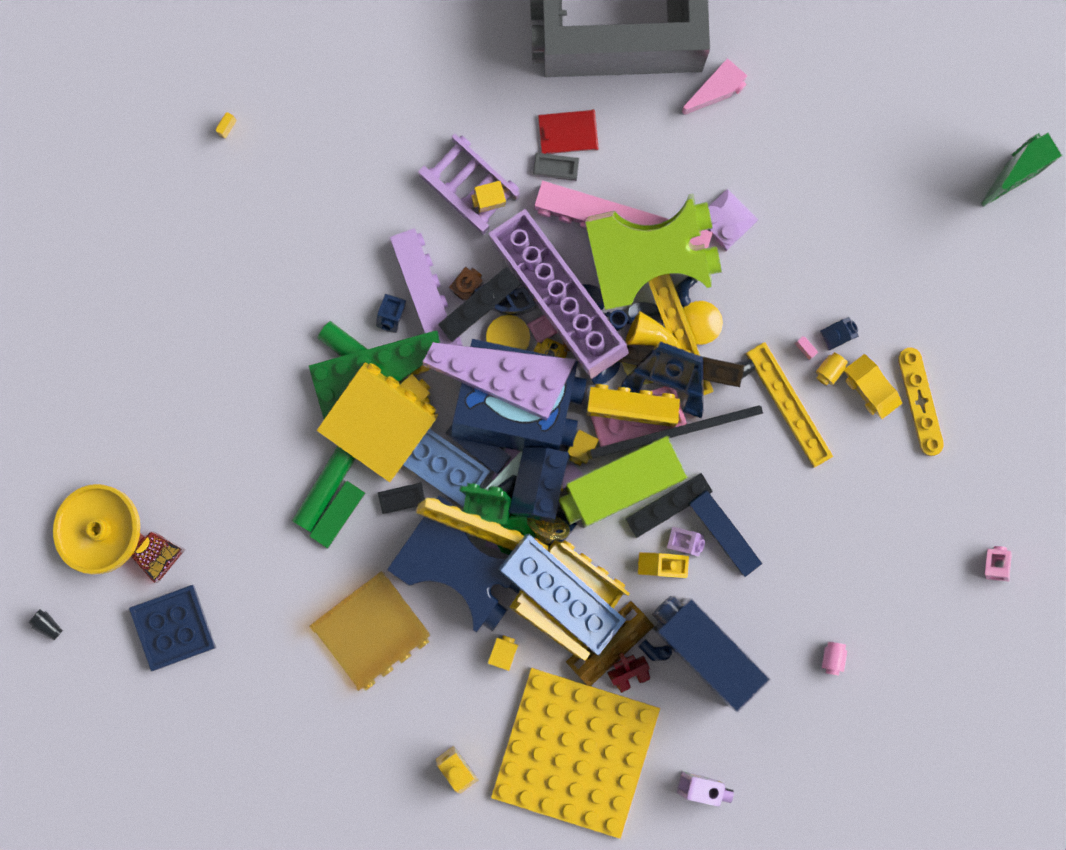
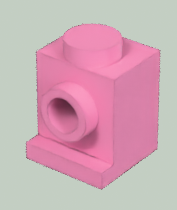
(995, 573)

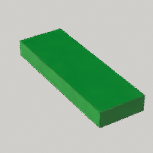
(337, 514)

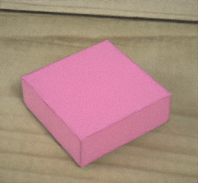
(541, 329)
(806, 348)

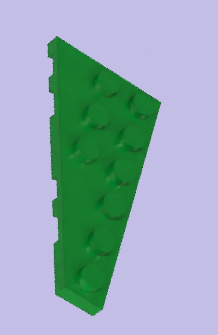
(393, 359)

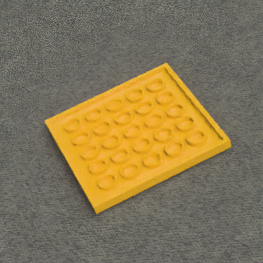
(575, 753)

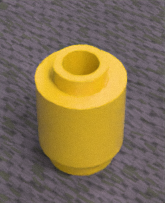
(831, 369)

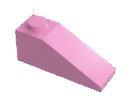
(719, 86)

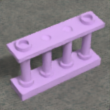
(448, 190)

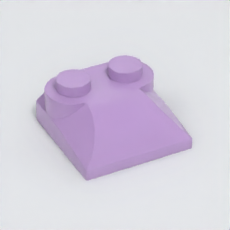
(729, 219)

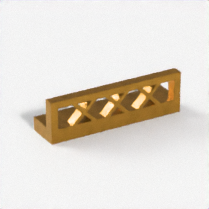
(627, 636)

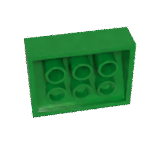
(1026, 163)

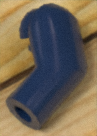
(683, 290)

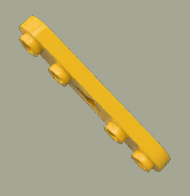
(925, 423)

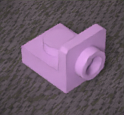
(686, 541)

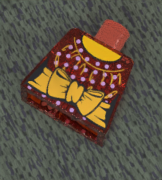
(156, 555)

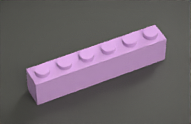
(421, 282)

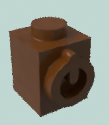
(466, 283)

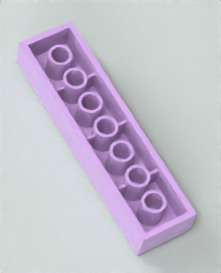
(558, 293)

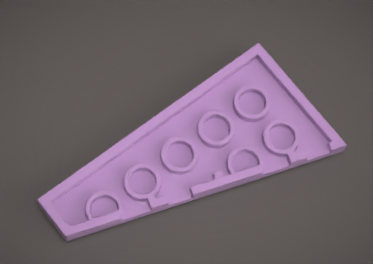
(513, 377)

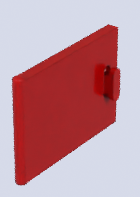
(568, 132)

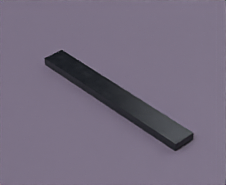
(673, 432)

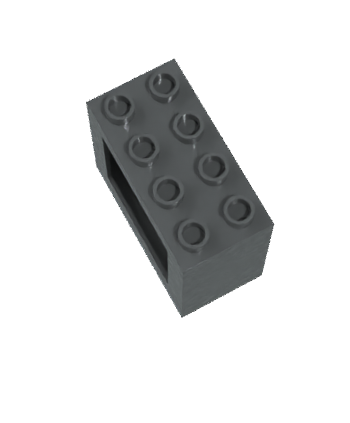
(621, 48)

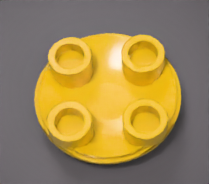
(704, 321)

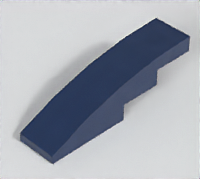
(725, 533)

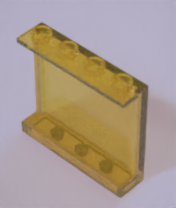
(371, 631)

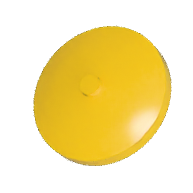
(96, 529)

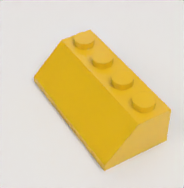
(633, 407)

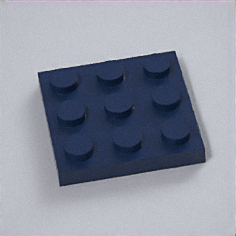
(172, 628)

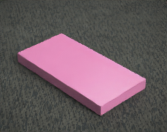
(614, 431)

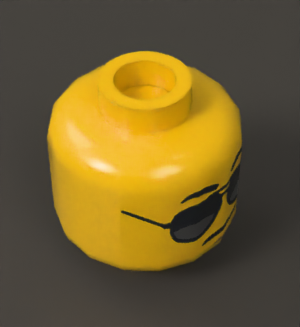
(551, 348)

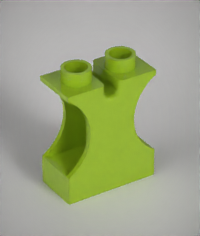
(634, 253)

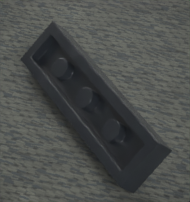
(479, 304)
(667, 505)

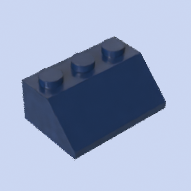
(539, 483)

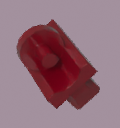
(628, 668)

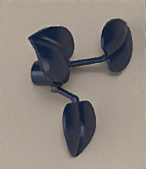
(618, 320)

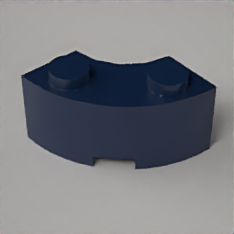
(516, 303)

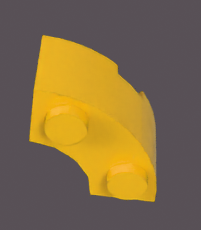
(872, 387)

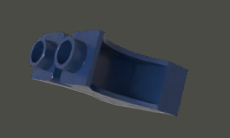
(449, 557)

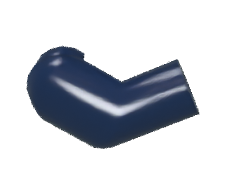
(656, 653)

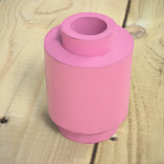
(834, 658)

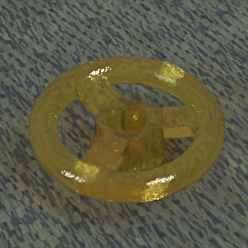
(546, 530)

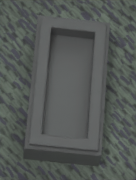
(556, 166)

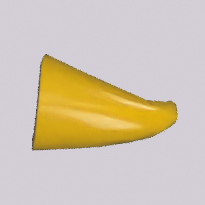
(649, 332)

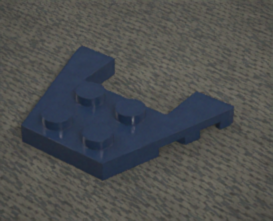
(673, 369)

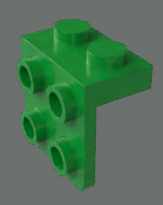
(489, 504)

